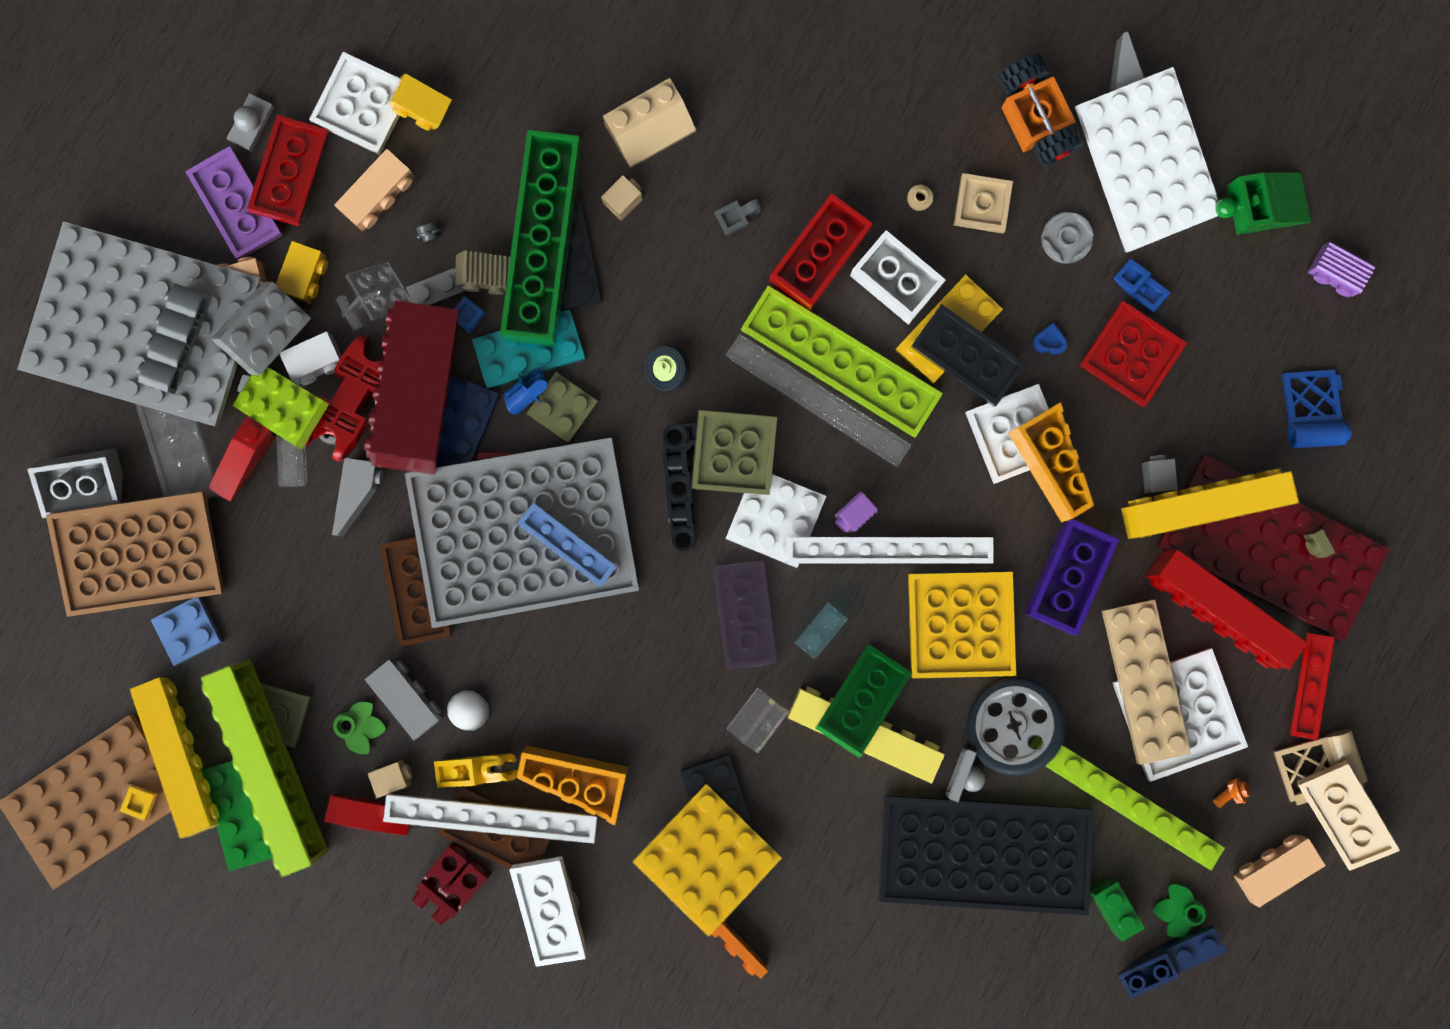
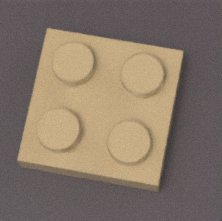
(983, 203)

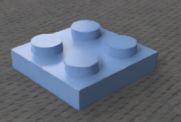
(186, 630)

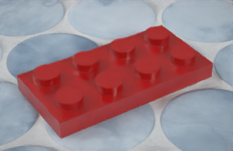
(288, 170)

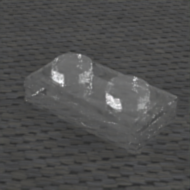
(291, 464)

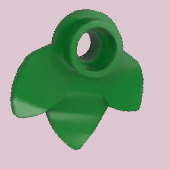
(1175, 911)

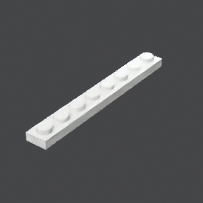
(889, 550)
(490, 818)

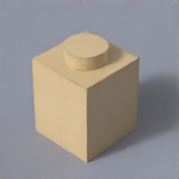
(622, 197)
(390, 778)

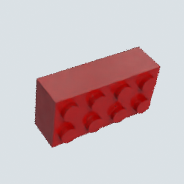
(820, 252)

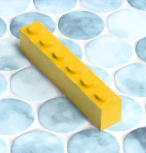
(175, 757)

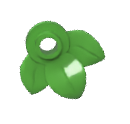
(362, 727)

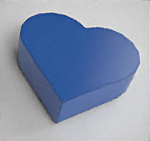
(1050, 341)

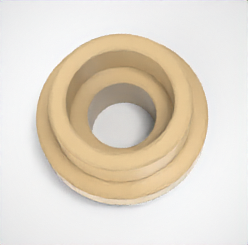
(916, 204)

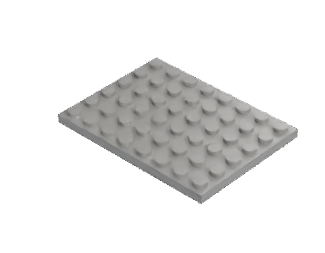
(104, 309)
(488, 565)

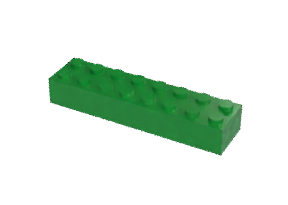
(541, 238)

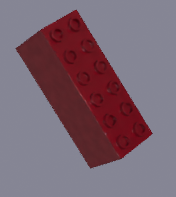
(412, 387)

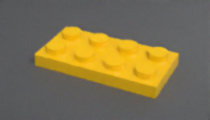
(967, 302)

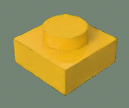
(138, 802)

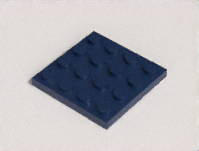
(465, 421)

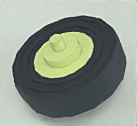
(667, 368)

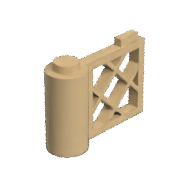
(1337, 748)

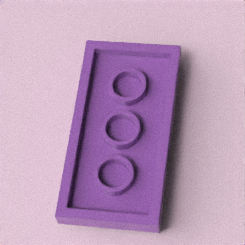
(226, 195)

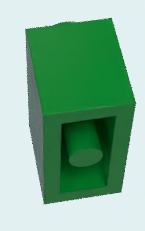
(1116, 909)

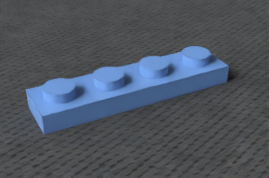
(566, 545)

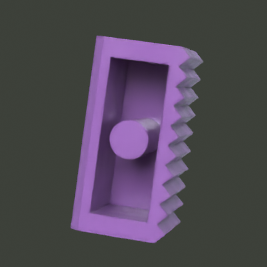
(1341, 269)
(855, 513)

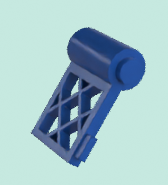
(1319, 429)

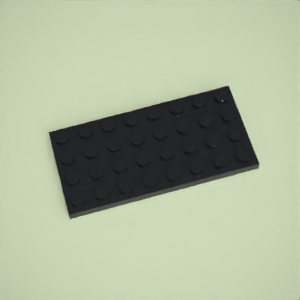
(986, 855)

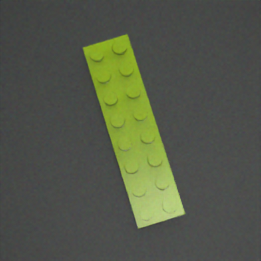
(841, 361)

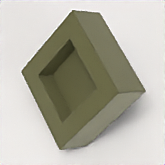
(1318, 544)

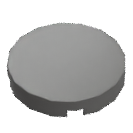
(1067, 237)

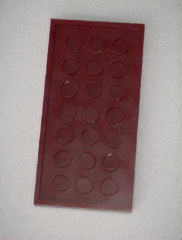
(1270, 560)

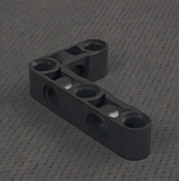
(676, 470)

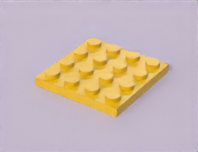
(962, 625)
(707, 860)

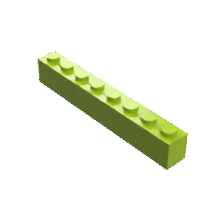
(1133, 806)

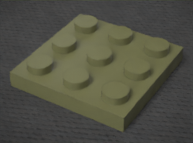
(734, 452)

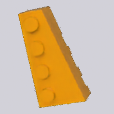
(1053, 462)
(575, 779)

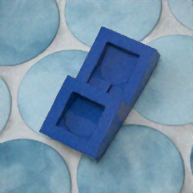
(1141, 286)

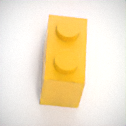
(419, 102)
(302, 272)

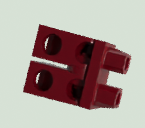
(444, 890)

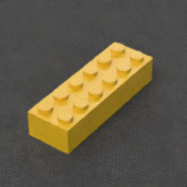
(1215, 503)

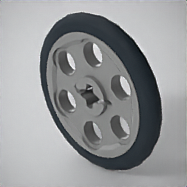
(993, 753)

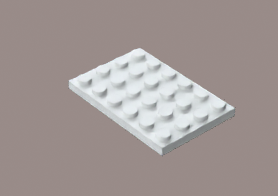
(1148, 159)

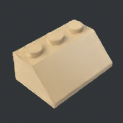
(649, 123)

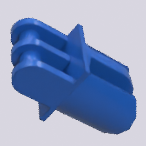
(525, 391)

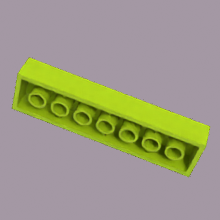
(265, 767)

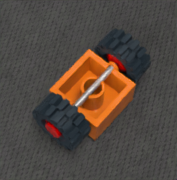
(1039, 111)

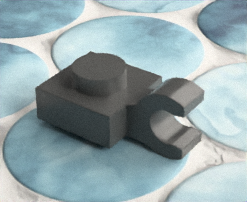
(734, 217)

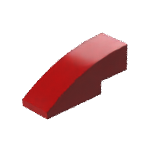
(361, 814)

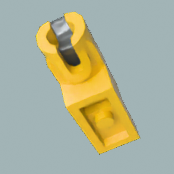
(475, 770)

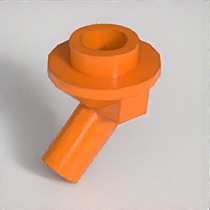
(1237, 790)

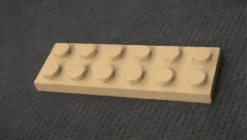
(1146, 682)

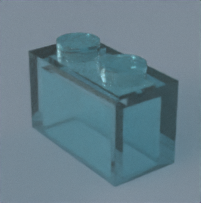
(820, 630)

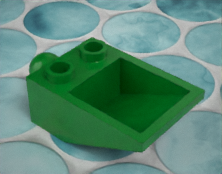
(1265, 202)

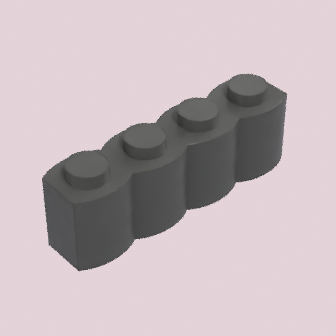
(174, 338)

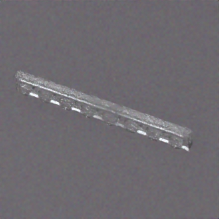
(818, 400)

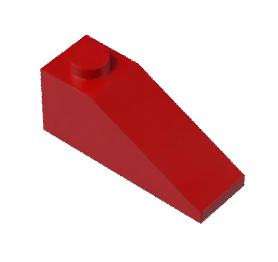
(241, 458)

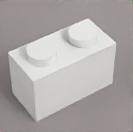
(311, 358)

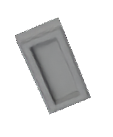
(249, 122)
(965, 776)

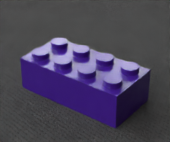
(1071, 576)

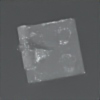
(375, 292)

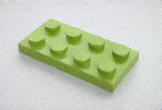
(281, 406)

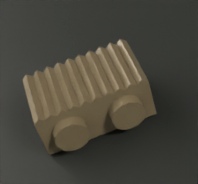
(482, 271)

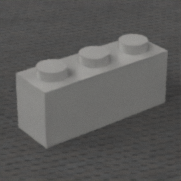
(404, 698)

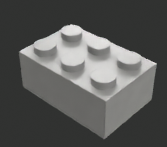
(261, 328)

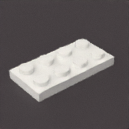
(549, 911)

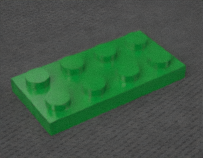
(863, 701)
(238, 829)

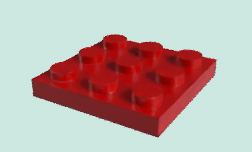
(1133, 354)

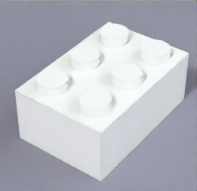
(897, 277)

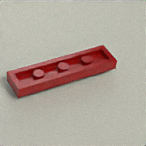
(1312, 686)

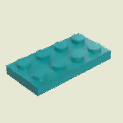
(504, 360)

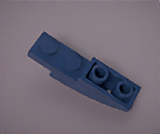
(1170, 959)

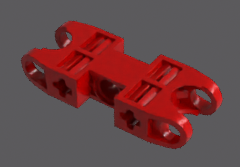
(343, 413)

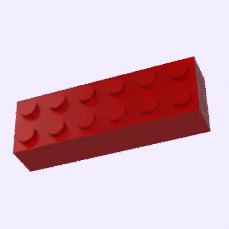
(1225, 610)

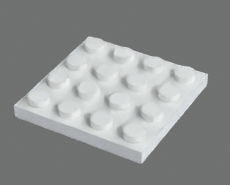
(1206, 713)

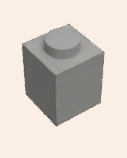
(1159, 475)

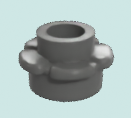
(428, 231)

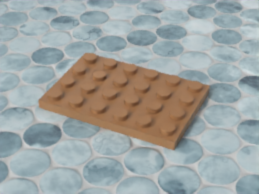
(135, 553)
(73, 808)

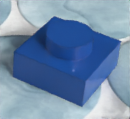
(468, 314)

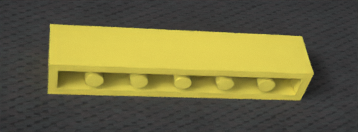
(886, 745)

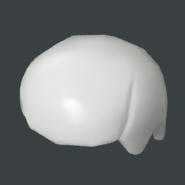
(468, 710)

